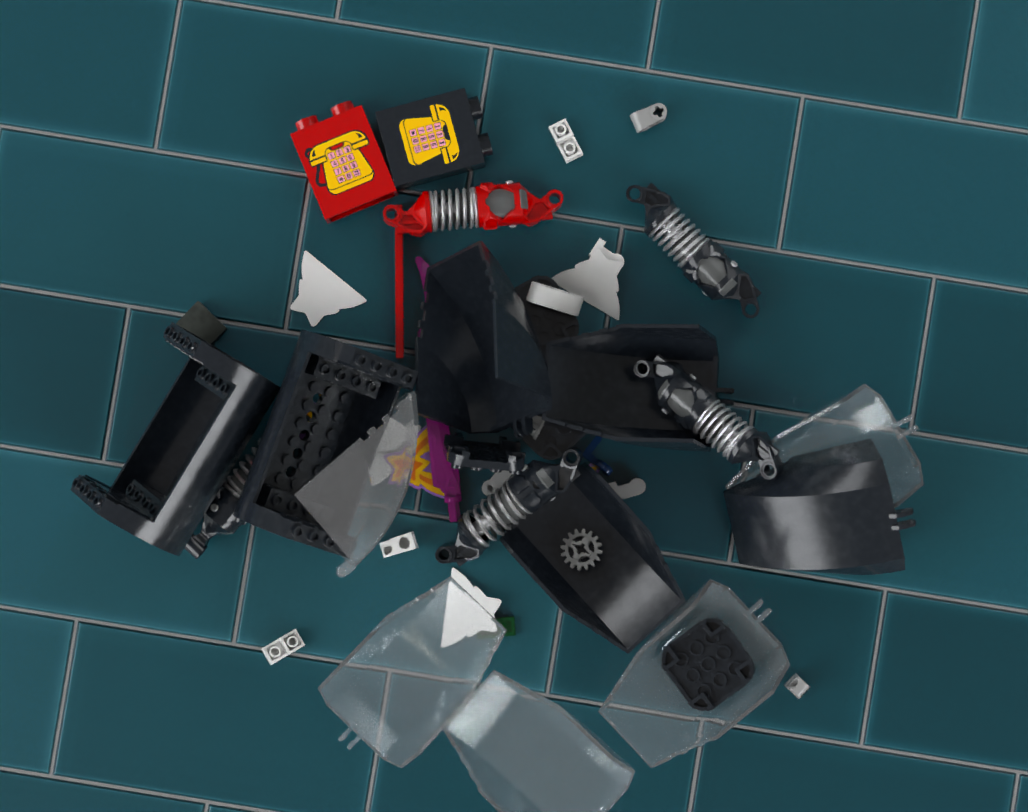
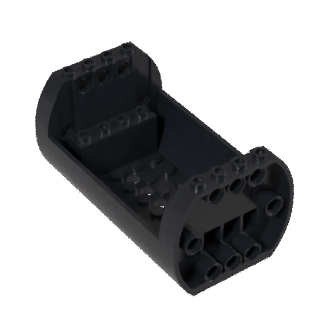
(353, 397)
(184, 447)

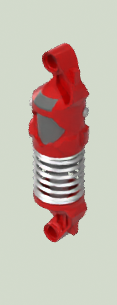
(481, 206)

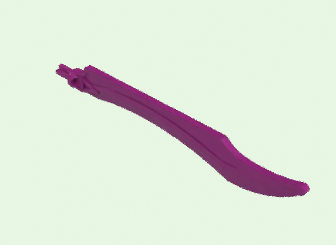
(443, 476)

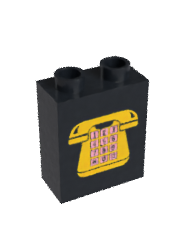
(433, 138)

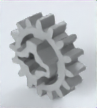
(577, 557)

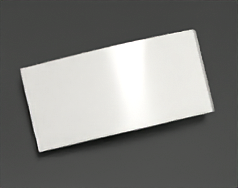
(565, 141)
(283, 646)

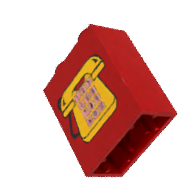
(343, 161)

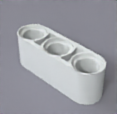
(554, 298)

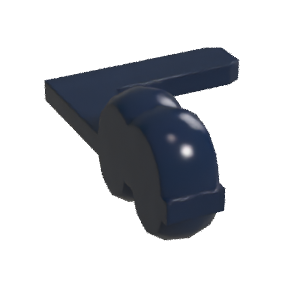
(599, 464)

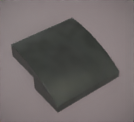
(202, 323)

